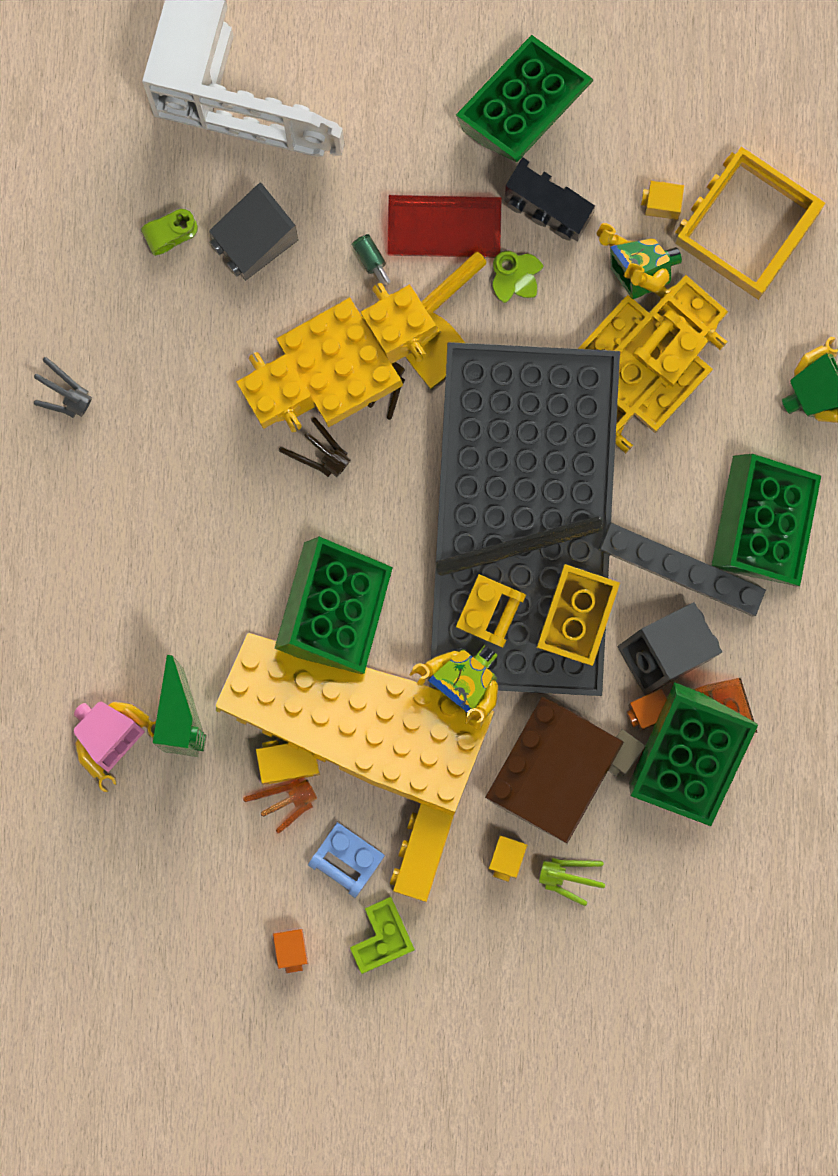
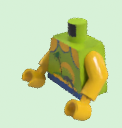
(463, 681)

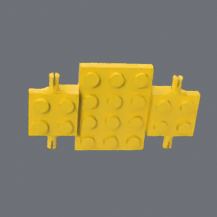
(629, 327)
(339, 360)

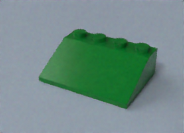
(522, 99)
(766, 519)
(333, 606)
(177, 721)
(692, 755)

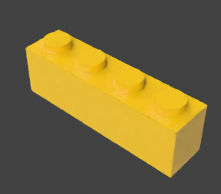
(421, 853)

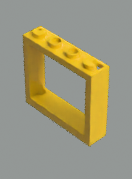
(716, 186)

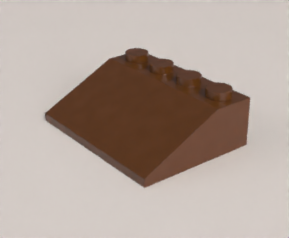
(554, 770)

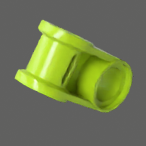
(167, 231)

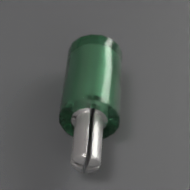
(371, 257)

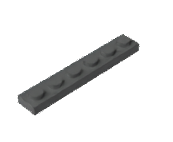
(682, 569)

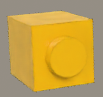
(663, 200)
(507, 858)

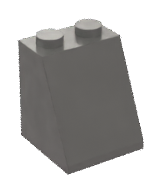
(253, 233)
(669, 648)

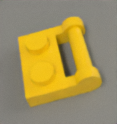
(679, 352)
(481, 607)

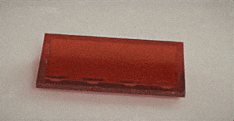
(444, 226)

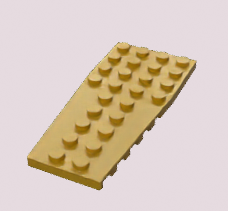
(365, 723)

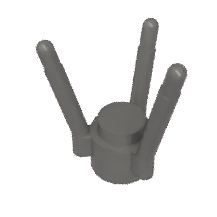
(75, 401)

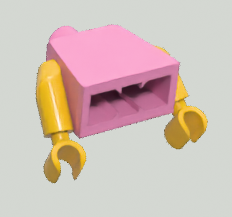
(107, 735)

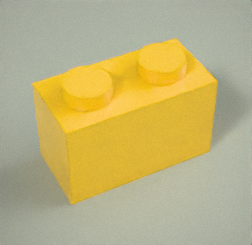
(285, 763)

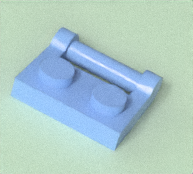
(351, 851)

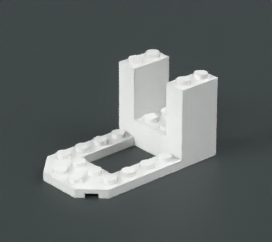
(186, 79)

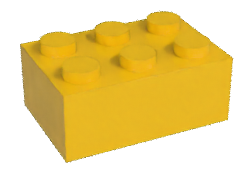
(578, 615)

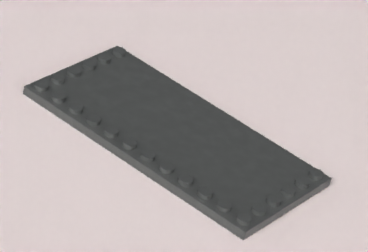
(520, 456)

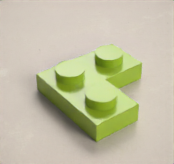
(390, 939)

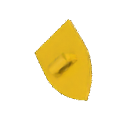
(433, 367)

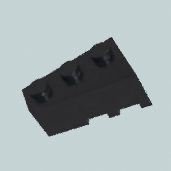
(547, 202)

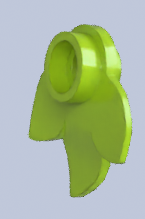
(519, 278)

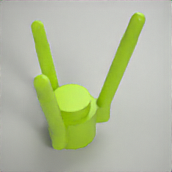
(554, 874)

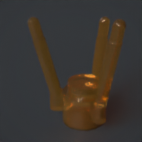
(300, 794)

